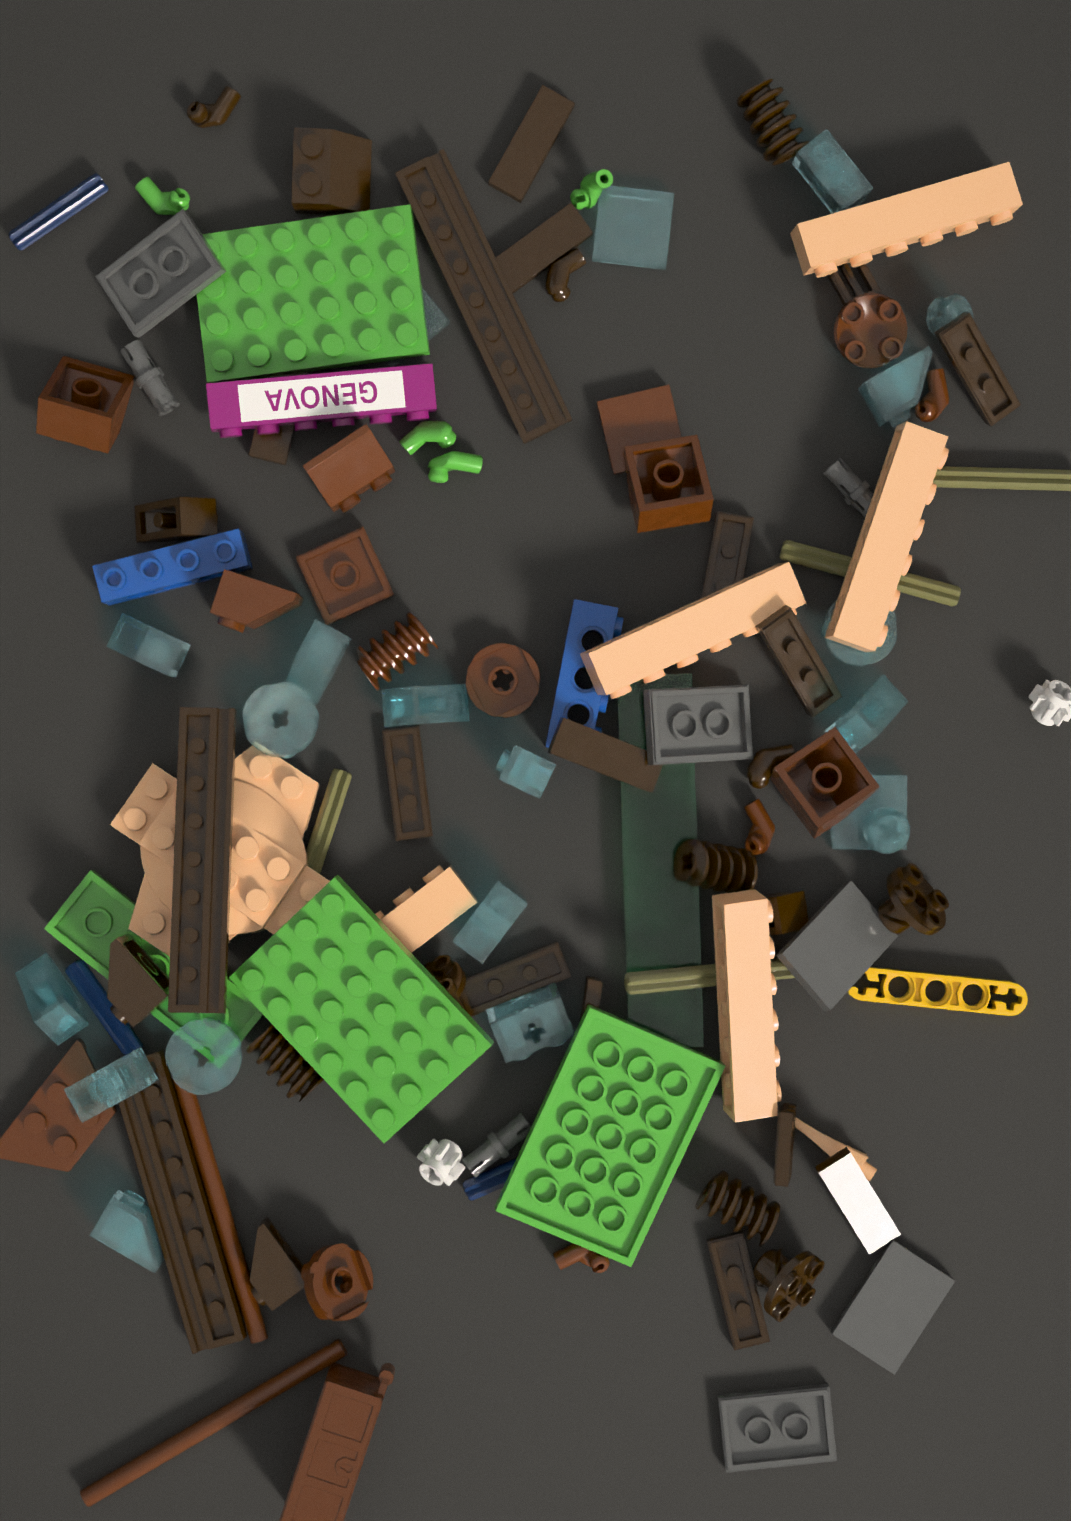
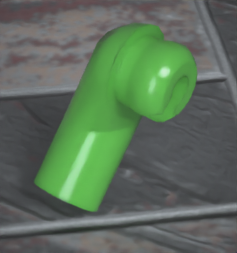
(591, 189)
(163, 202)
(428, 432)
(453, 461)

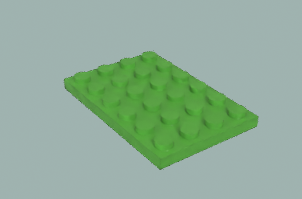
(313, 296)
(361, 1009)
(609, 1136)

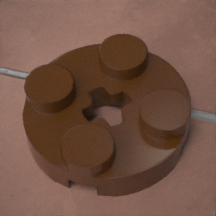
(483, 672)
(320, 1285)

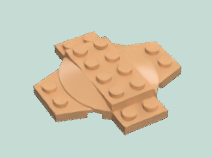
(267, 847)

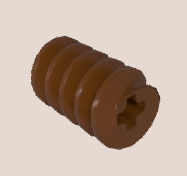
(394, 650)

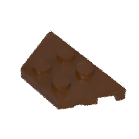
(48, 1127)

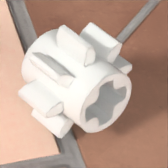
(1051, 702)
(441, 1162)

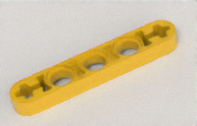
(952, 998)

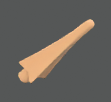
(833, 1146)

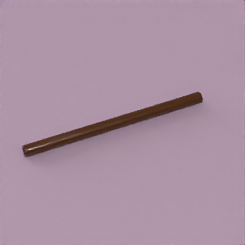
(221, 1214)
(213, 1422)

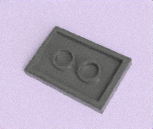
(160, 273)
(698, 724)
(836, 946)
(892, 1306)
(777, 1428)

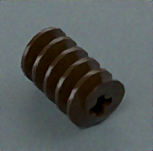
(771, 122)
(715, 866)
(286, 1062)
(740, 1206)

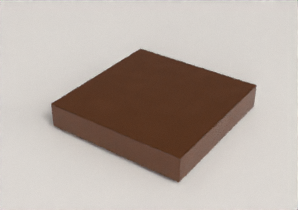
(637, 420)
(345, 576)

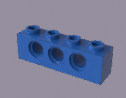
(172, 567)
(584, 618)

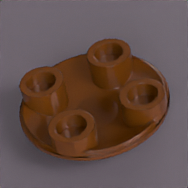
(870, 330)

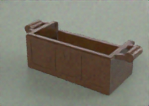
(336, 1444)

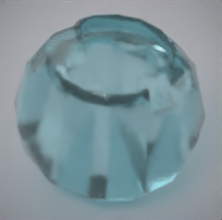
(946, 310)
(873, 833)

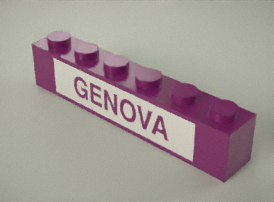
(321, 398)

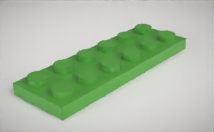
(100, 914)

